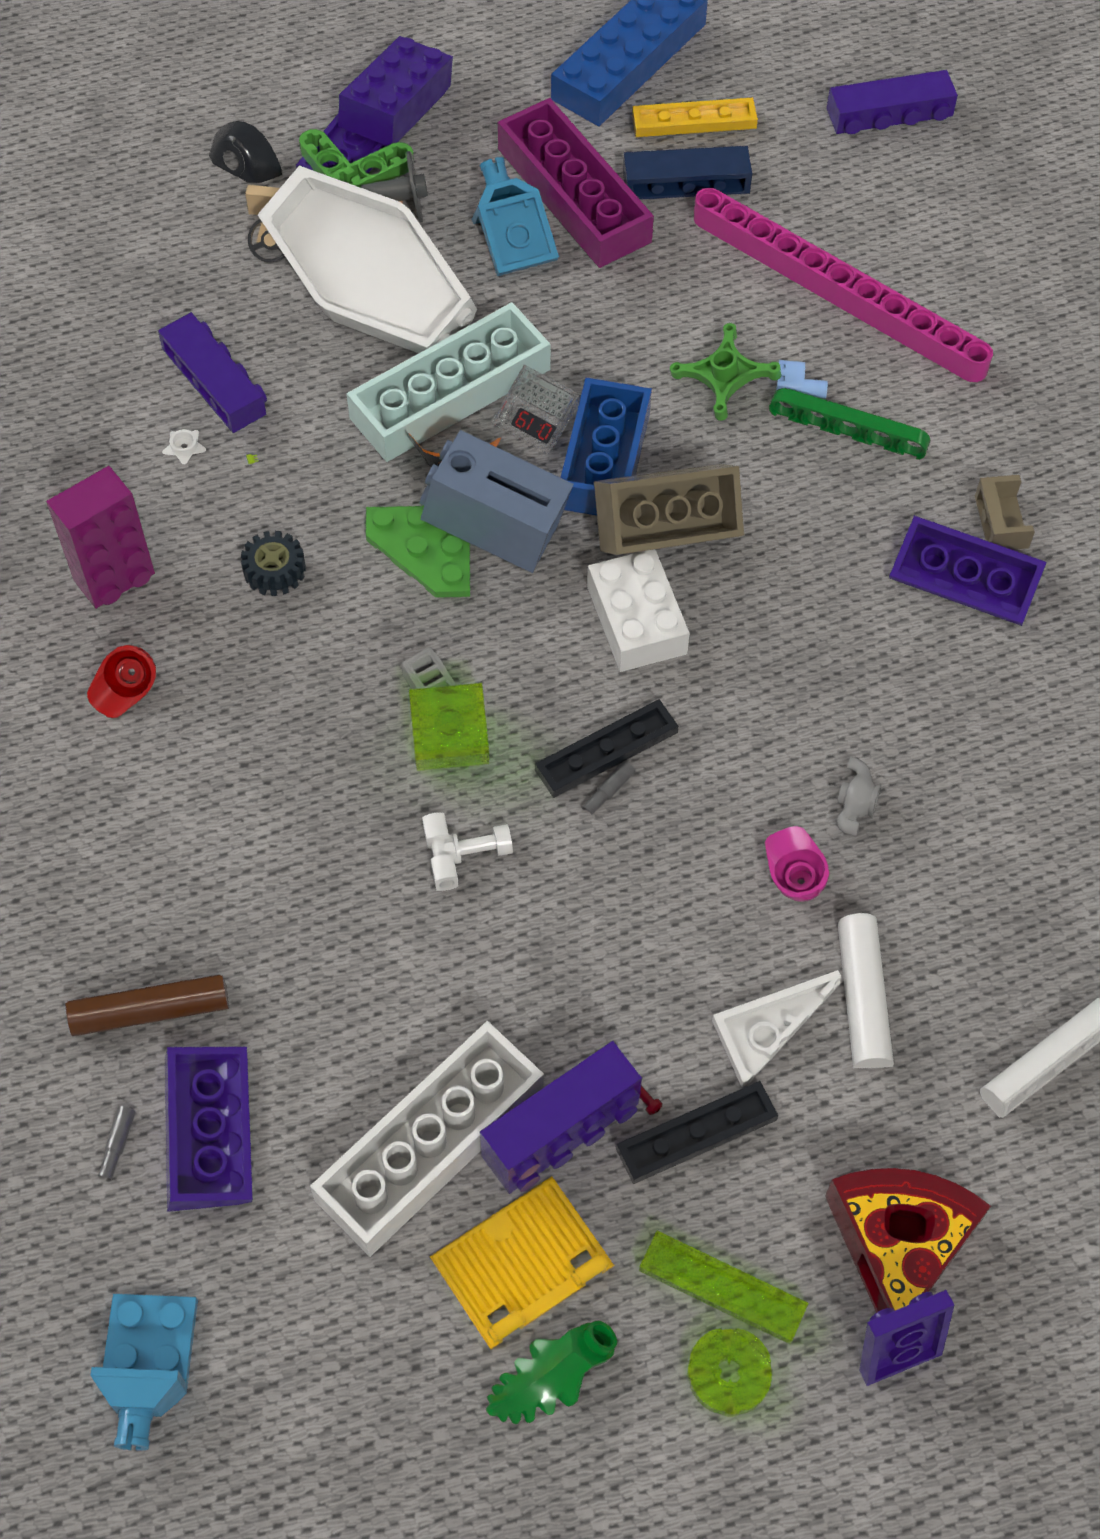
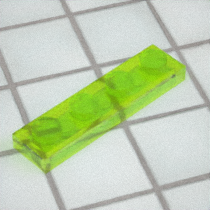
(723, 1287)

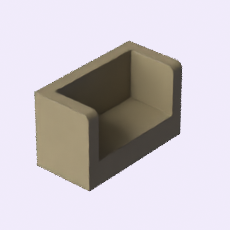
(1001, 512)

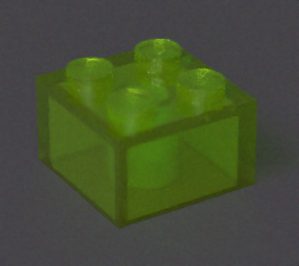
(449, 726)

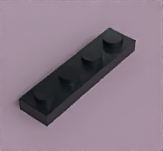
(606, 748)
(696, 1132)

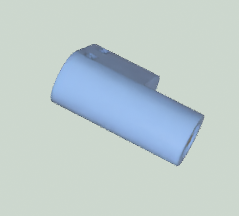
(794, 378)

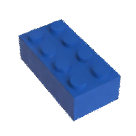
(604, 438)

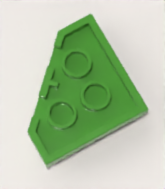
(421, 549)

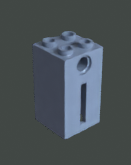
(494, 500)

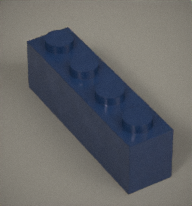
(687, 171)

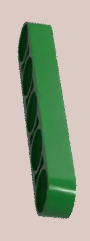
(864, 422)

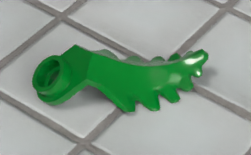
(552, 1373)

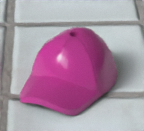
(796, 853)

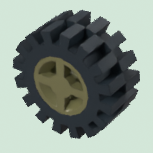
(276, 551)

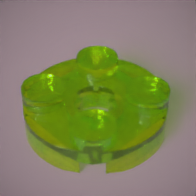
(754, 1371)

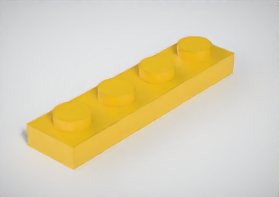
(694, 117)

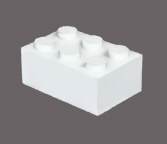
(637, 610)

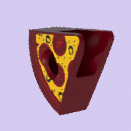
(902, 1228)

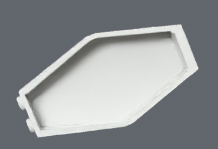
(367, 261)

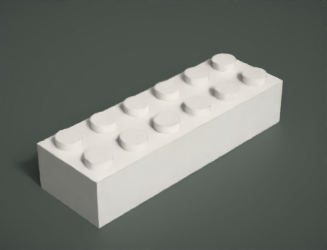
(425, 1138)

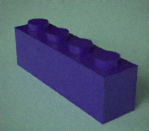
(891, 102)
(213, 372)

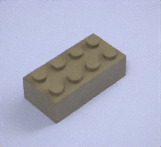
(669, 508)

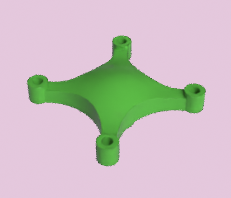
(725, 371)

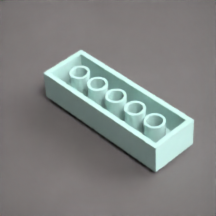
(447, 381)

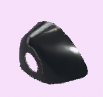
(254, 152)

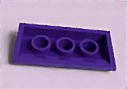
(967, 570)
(207, 1127)

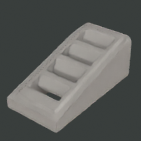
(425, 667)

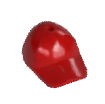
(111, 687)

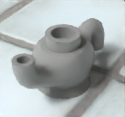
(858, 797)

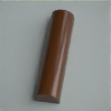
(147, 1005)

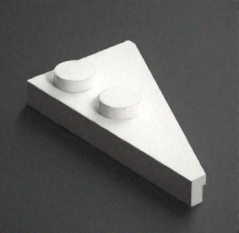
(763, 1026)

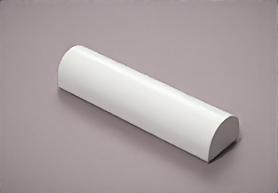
(865, 991)
(1044, 1061)

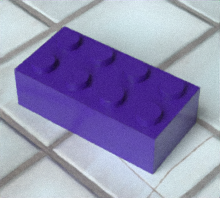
(395, 91)
(561, 1118)

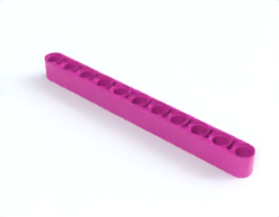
(843, 285)

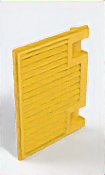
(521, 1261)

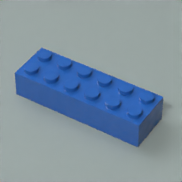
(625, 55)

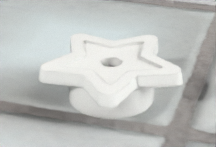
(180, 437)

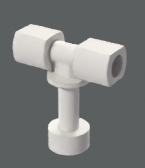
(448, 849)

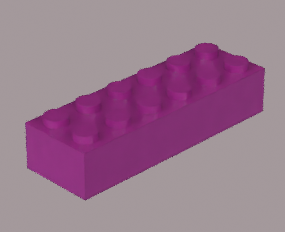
(575, 182)

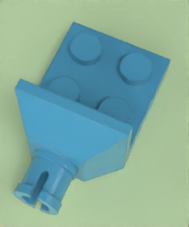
(513, 221)
(145, 1361)

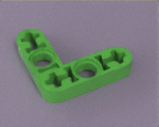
(390, 160)

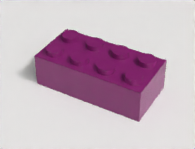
(101, 537)

